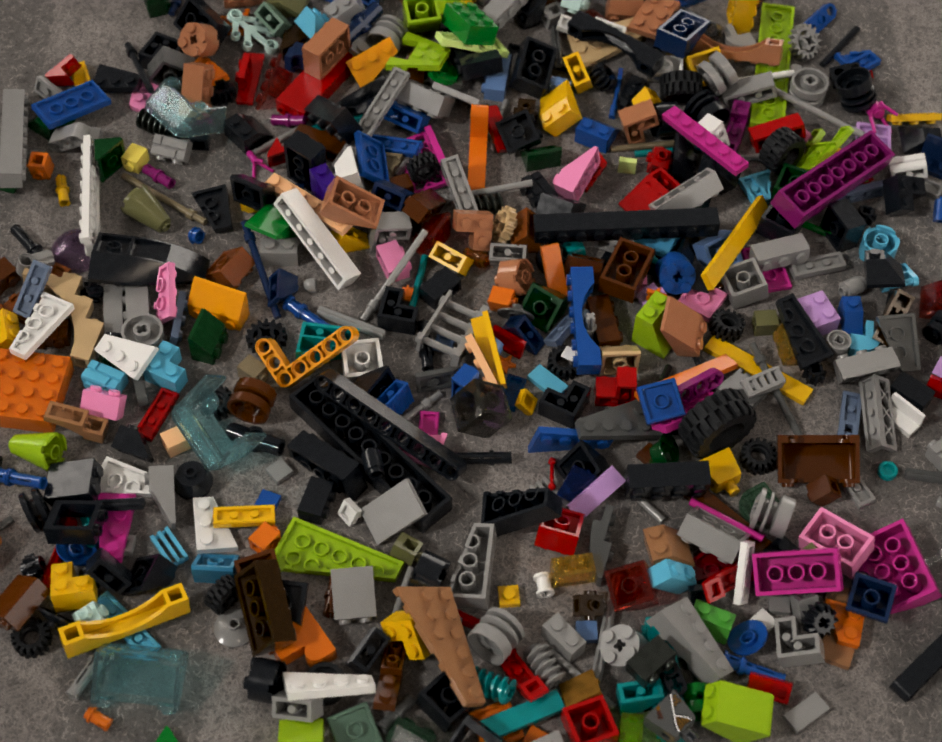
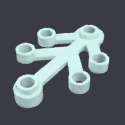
(237, 18)

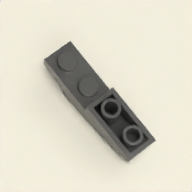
(600, 544)

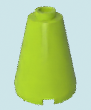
(39, 448)

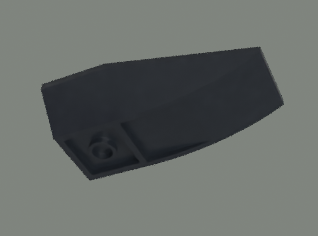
(136, 261)

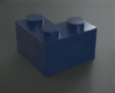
(392, 194)

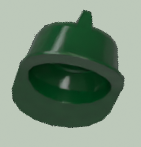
(664, 450)

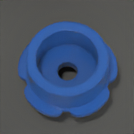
(196, 235)

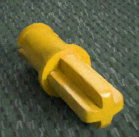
(62, 190)

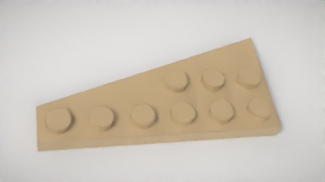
(595, 51)

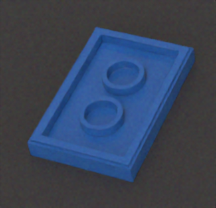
(371, 157)

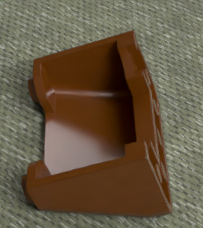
(811, 456)

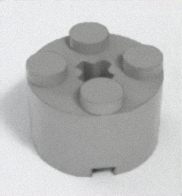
(620, 644)

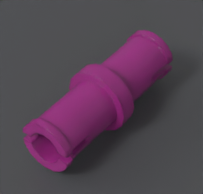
(288, 120)
(158, 176)

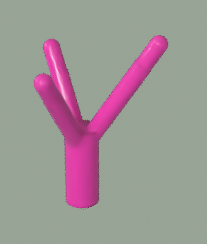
(255, 161)

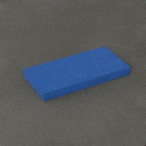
(71, 104)

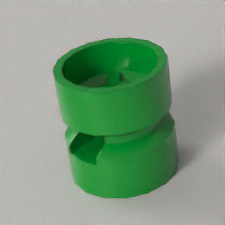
(694, 698)

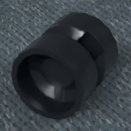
(933, 329)

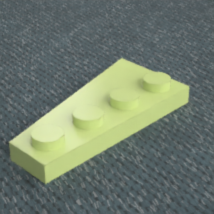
(448, 39)

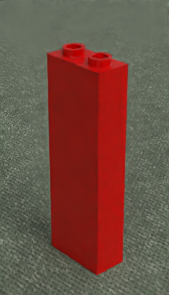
(306, 88)

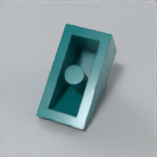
(634, 698)

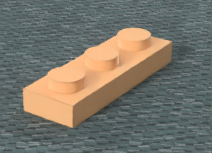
(480, 361)

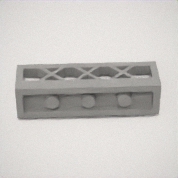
(457, 183)
(875, 413)

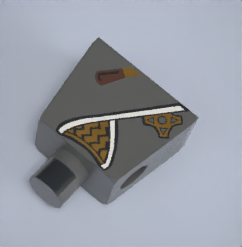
(672, 720)

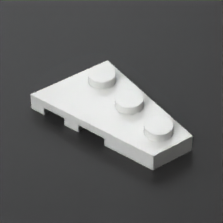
(126, 354)
(207, 537)

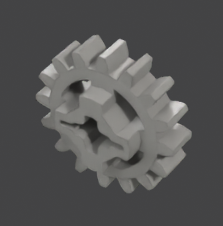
(804, 41)

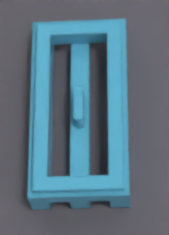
(161, 535)

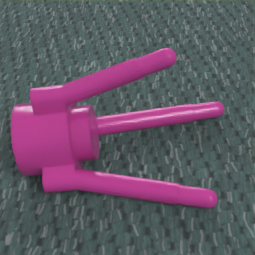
(877, 111)

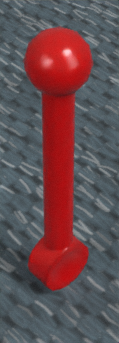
(551, 462)

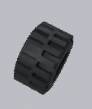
(680, 86)
(781, 148)

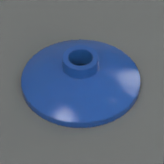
(75, 552)
(747, 637)

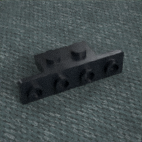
(360, 100)

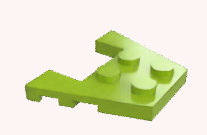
(426, 55)
(820, 151)

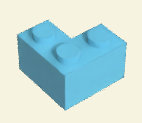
(164, 368)

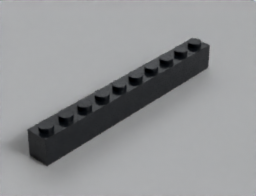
(626, 224)

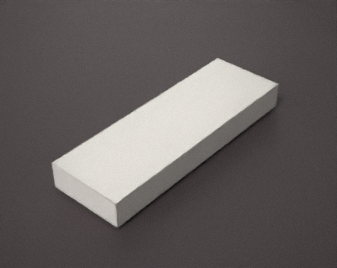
(744, 573)

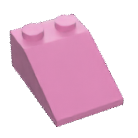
(576, 175)

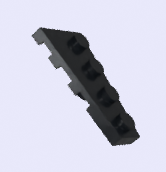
(803, 335)

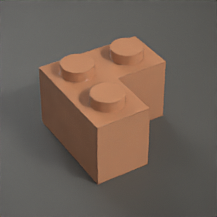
(637, 119)
(479, 226)

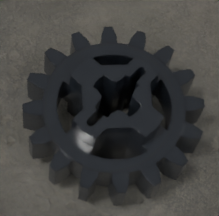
(266, 330)

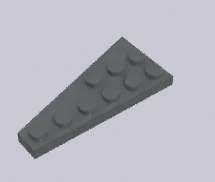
(618, 423)

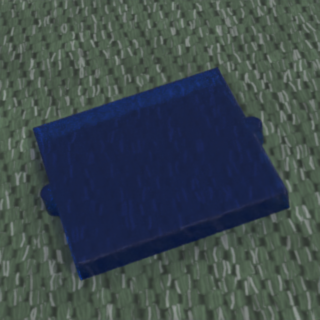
(575, 483)

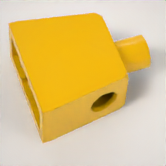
(724, 472)

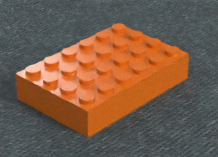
(29, 387)

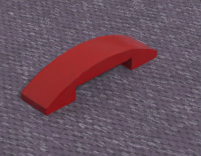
(721, 583)
(528, 684)

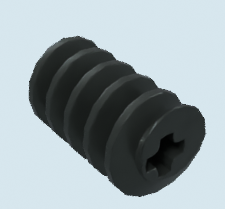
(148, 123)
(490, 204)

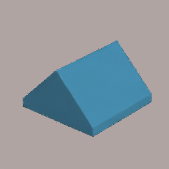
(211, 566)

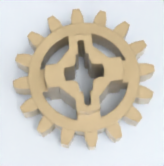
(504, 224)

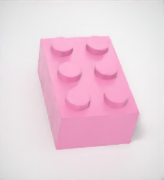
(830, 530)

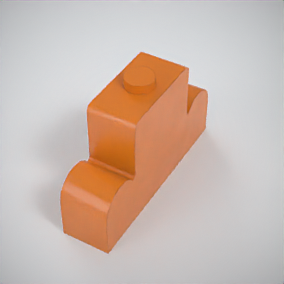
(310, 642)

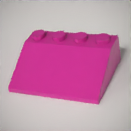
(900, 562)

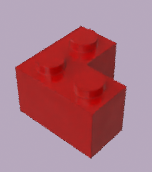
(617, 389)

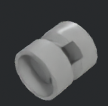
(839, 343)

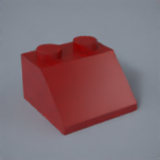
(560, 533)

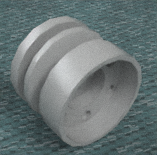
(384, 27)
(772, 513)
(495, 636)

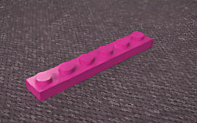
(705, 140)

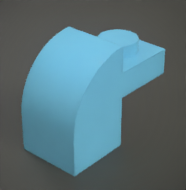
(864, 341)

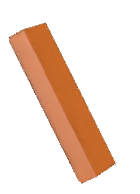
(554, 267)

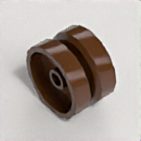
(252, 400)

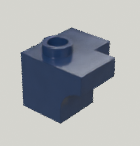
(294, 58)

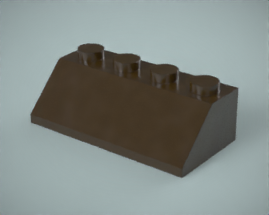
(265, 607)

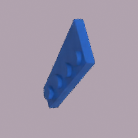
(560, 439)

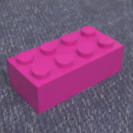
(797, 571)

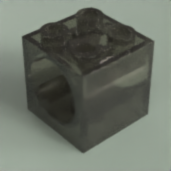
(480, 408)

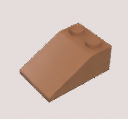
(351, 204)
(683, 328)

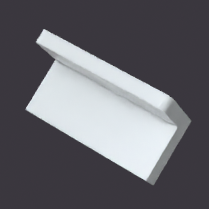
(906, 416)

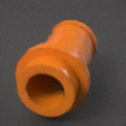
(97, 718)

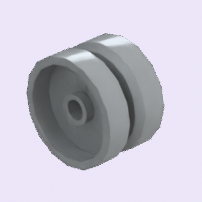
(717, 73)
(809, 86)
(143, 329)

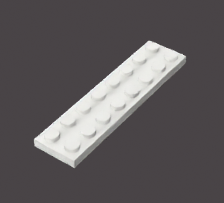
(89, 197)

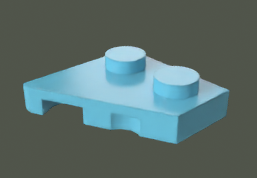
(756, 185)

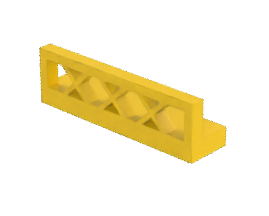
(486, 341)

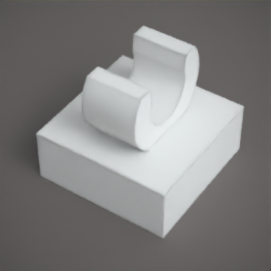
(349, 511)

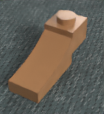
(77, 420)

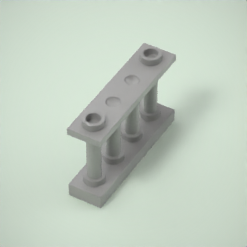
(457, 354)

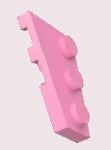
(166, 301)

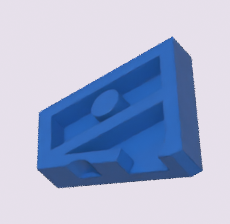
(865, 58)

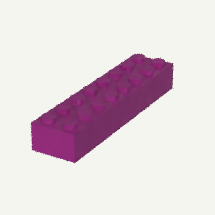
(832, 179)

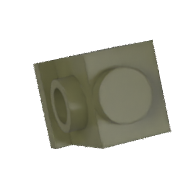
(407, 549)

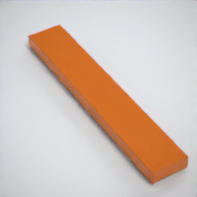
(722, 363)

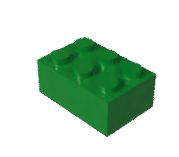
(469, 23)

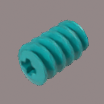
(496, 688)

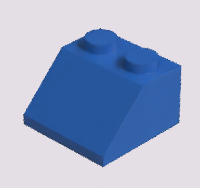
(595, 133)

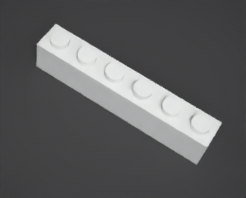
(317, 238)

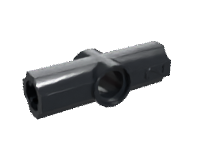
(269, 444)

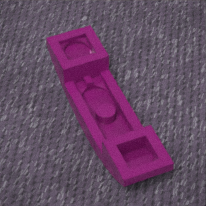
(737, 123)

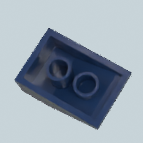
(680, 33)

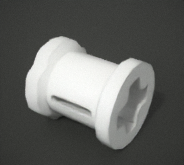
(544, 587)

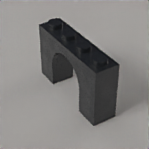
(475, 65)

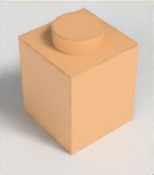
(174, 442)

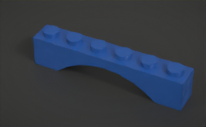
(587, 352)

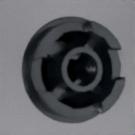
(192, 480)

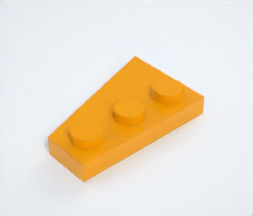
(372, 61)

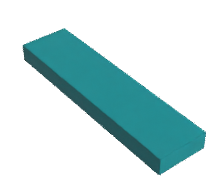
(525, 714)

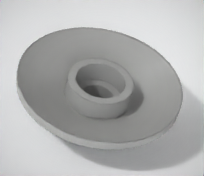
(228, 635)

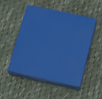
(660, 401)

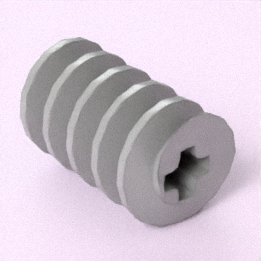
(543, 665)

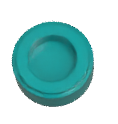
(887, 470)

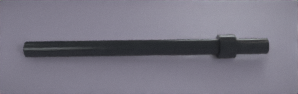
(132, 53)

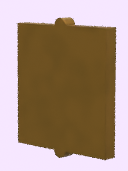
(580, 688)

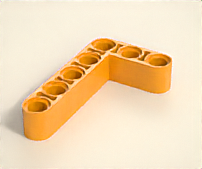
(307, 358)

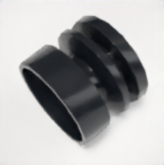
(855, 89)
(704, 103)

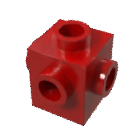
(658, 158)

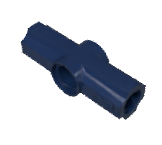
(363, 20)

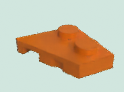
(849, 626)

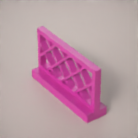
(434, 147)

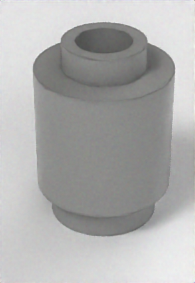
(852, 286)

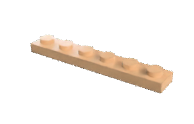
(282, 185)

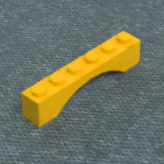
(88, 635)

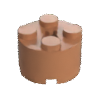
(198, 40)
(515, 275)

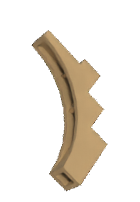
(86, 330)

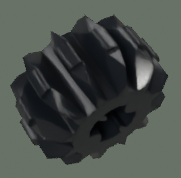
(602, 77)
(223, 93)
(819, 619)

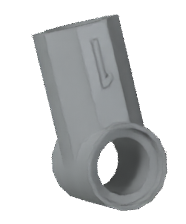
(25, 260)

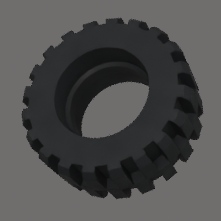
(717, 423)

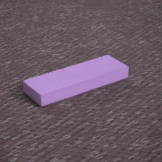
(597, 491)

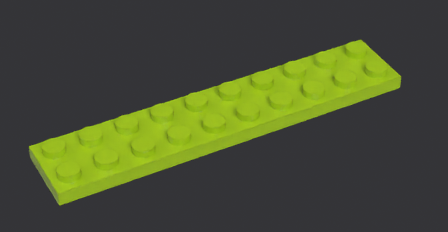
(775, 23)

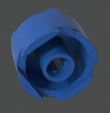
(675, 273)

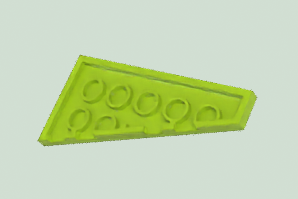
(316, 551)

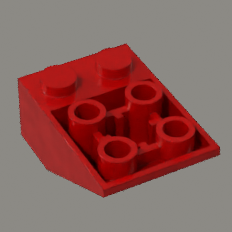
(648, 190)

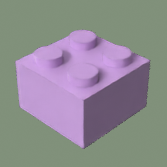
(820, 312)

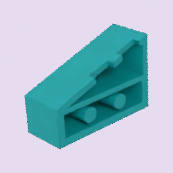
(314, 333)

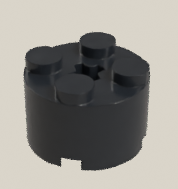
(663, 128)
(430, 570)
(264, 679)

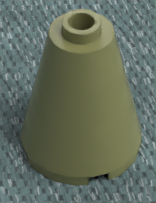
(146, 209)

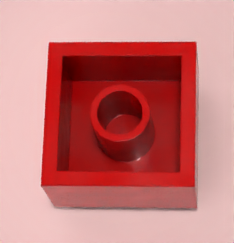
(590, 721)

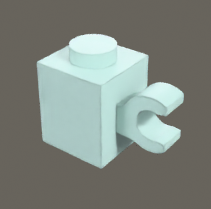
(91, 612)

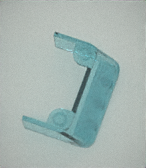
(180, 115)
(202, 430)

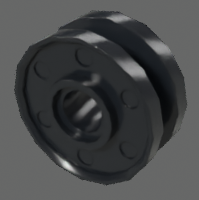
(35, 508)

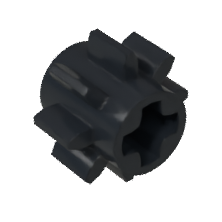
(867, 214)
(92, 290)
(814, 374)
(33, 566)

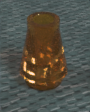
(480, 258)

